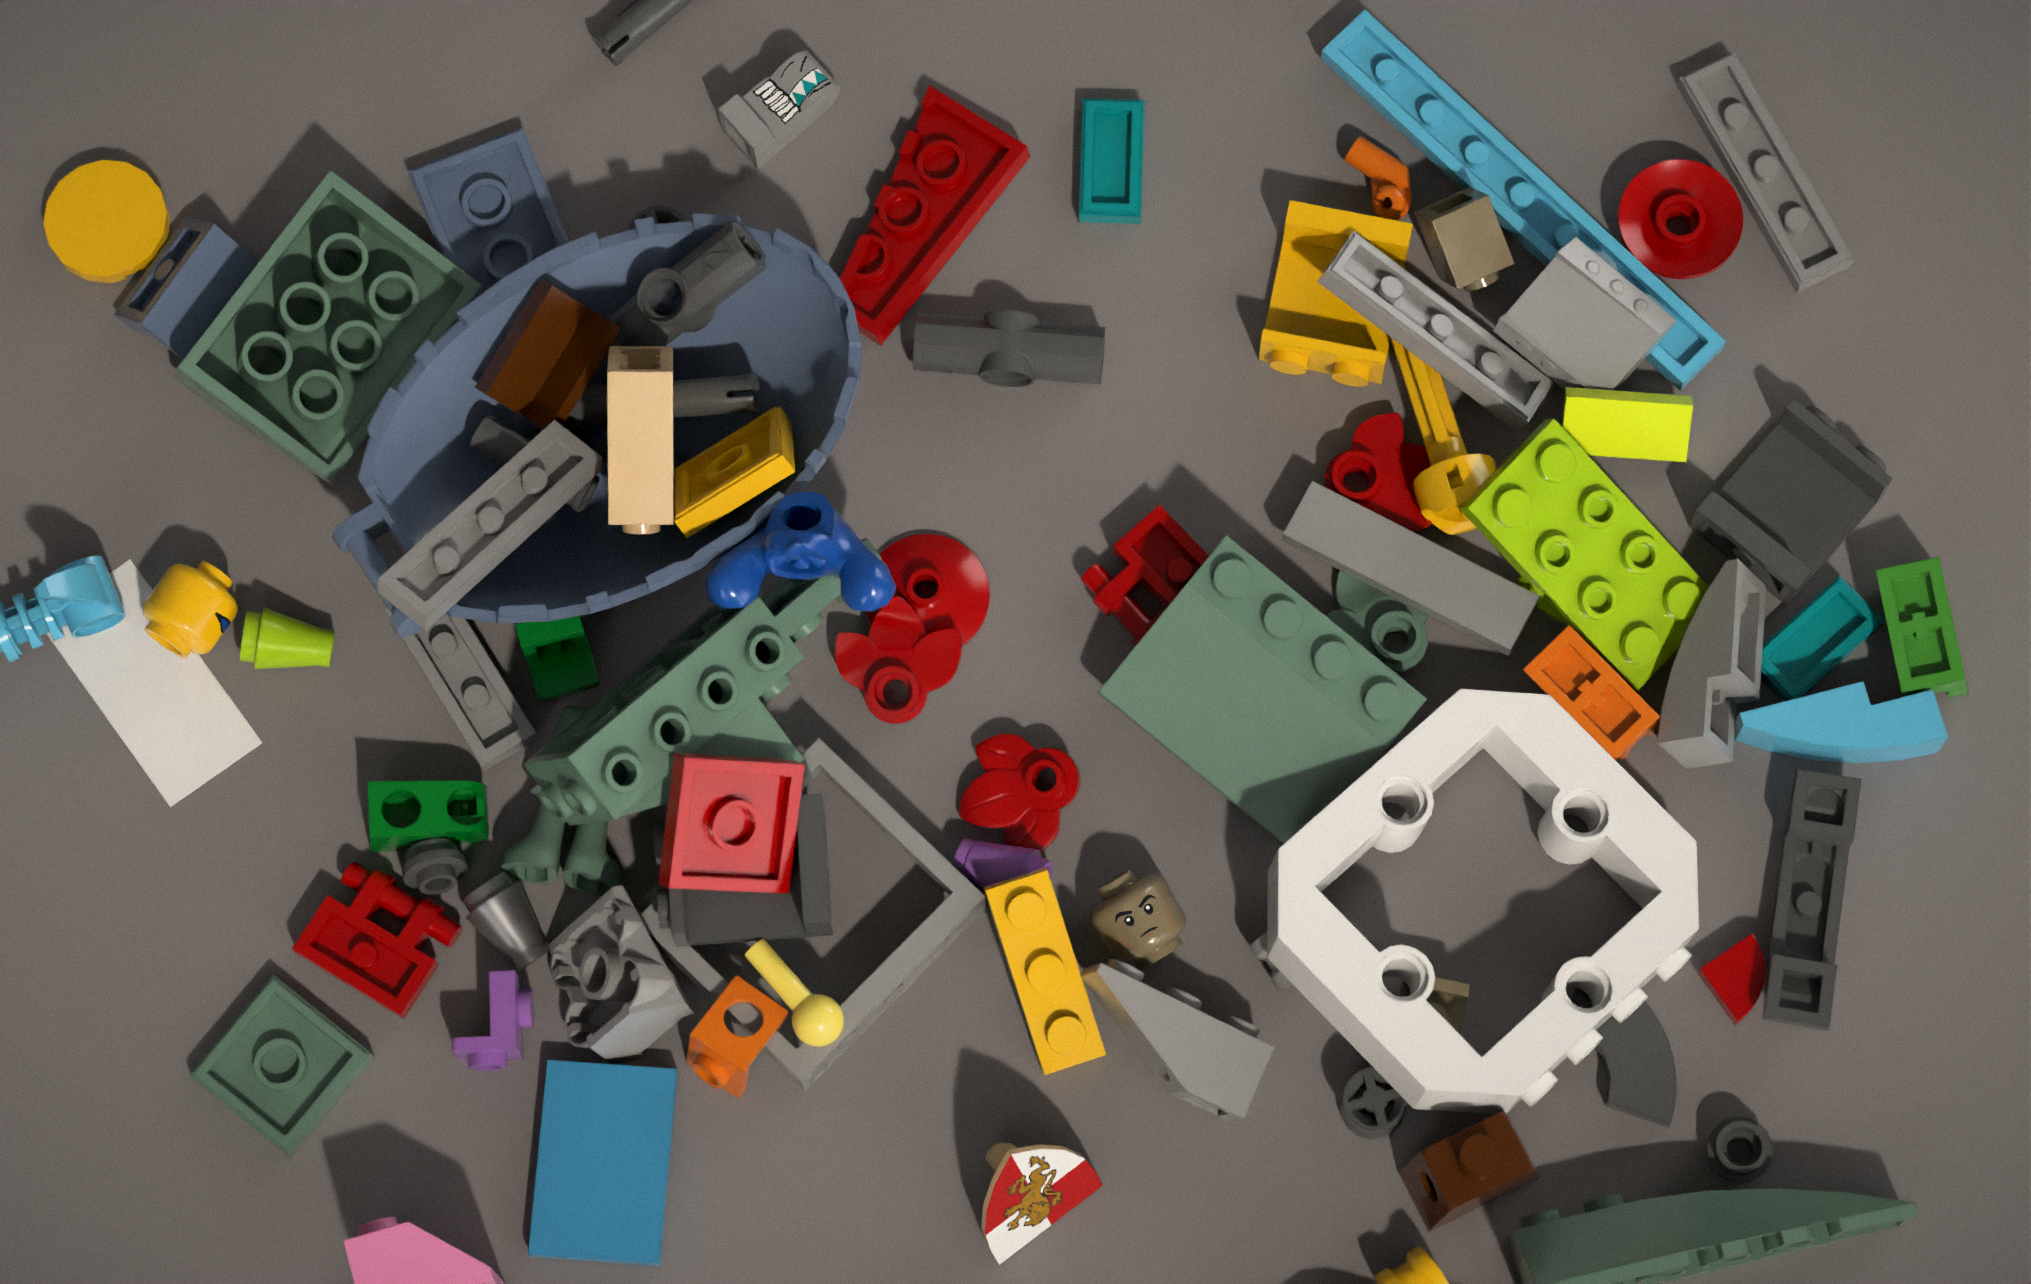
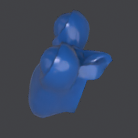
(802, 542)

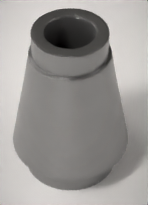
(506, 920)

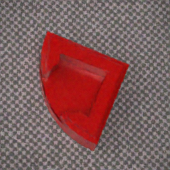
(1736, 977)

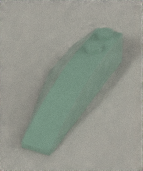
(1691, 1233)

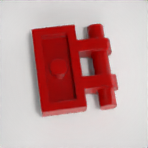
(1155, 555)
(366, 955)

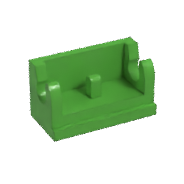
(1922, 628)

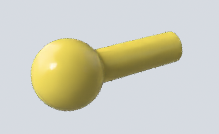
(815, 1017)

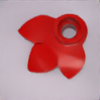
(1387, 466)
(898, 651)
(1010, 794)

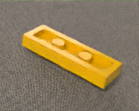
(1044, 971)

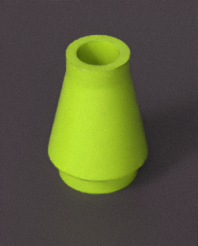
(284, 641)

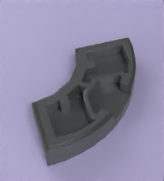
(1636, 1063)

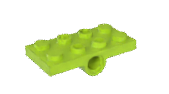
(1587, 553)

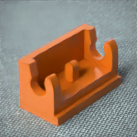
(1593, 693)

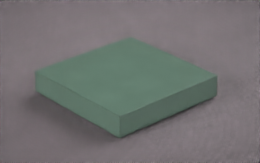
(281, 1066)

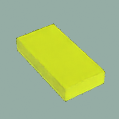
(1628, 423)

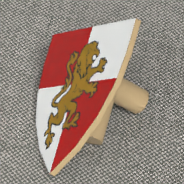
(1031, 1192)

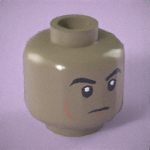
(1138, 918)

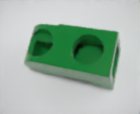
(424, 810)

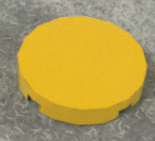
(106, 221)

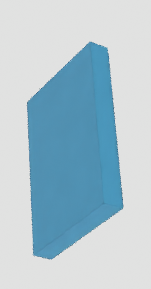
(603, 1163)

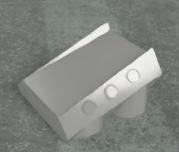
(1584, 321)
(615, 981)

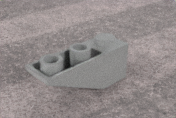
(1188, 1051)

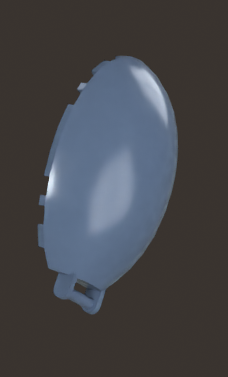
(417, 467)

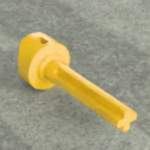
(1452, 472)

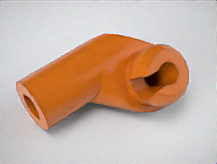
(1388, 178)

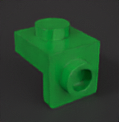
(558, 657)

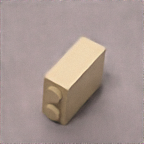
(640, 438)

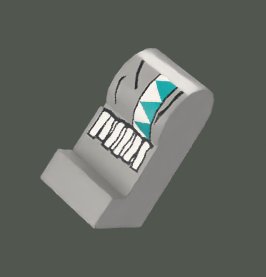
(778, 108)

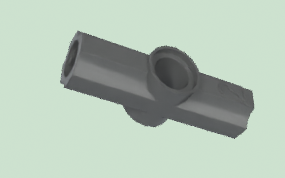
(706, 280)
(1008, 348)

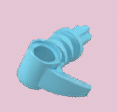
(72, 595)

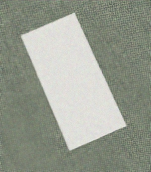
(158, 703)

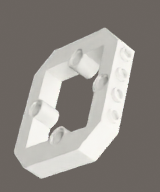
(1564, 775)

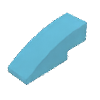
(1846, 727)

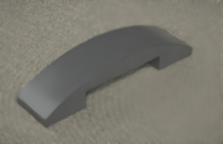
(1810, 899)

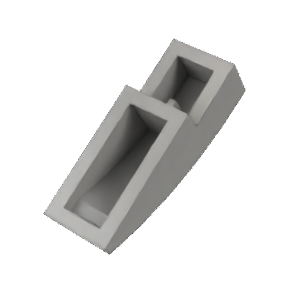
(1715, 670)

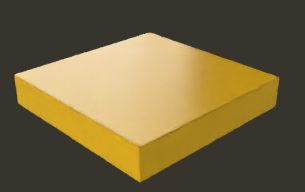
(733, 471)

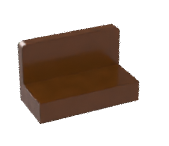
(548, 356)

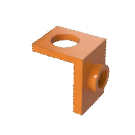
(723, 1057)

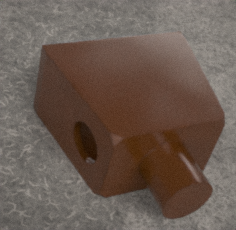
(1468, 1170)

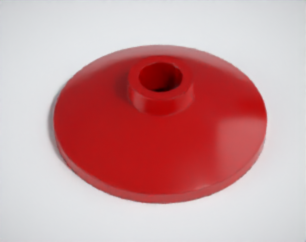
(1683, 192)
(957, 572)

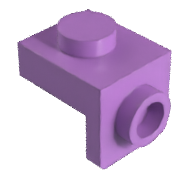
(509, 1013)

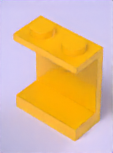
(1306, 321)

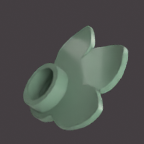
(1372, 615)

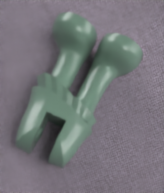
(539, 854)

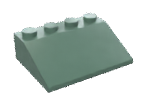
(325, 328)
(1261, 693)

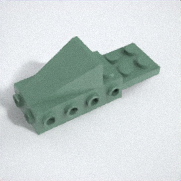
(687, 699)

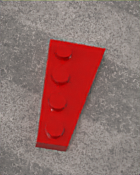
(938, 193)

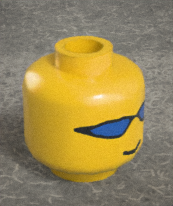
(190, 609)

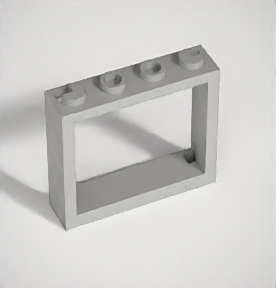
(890, 978)

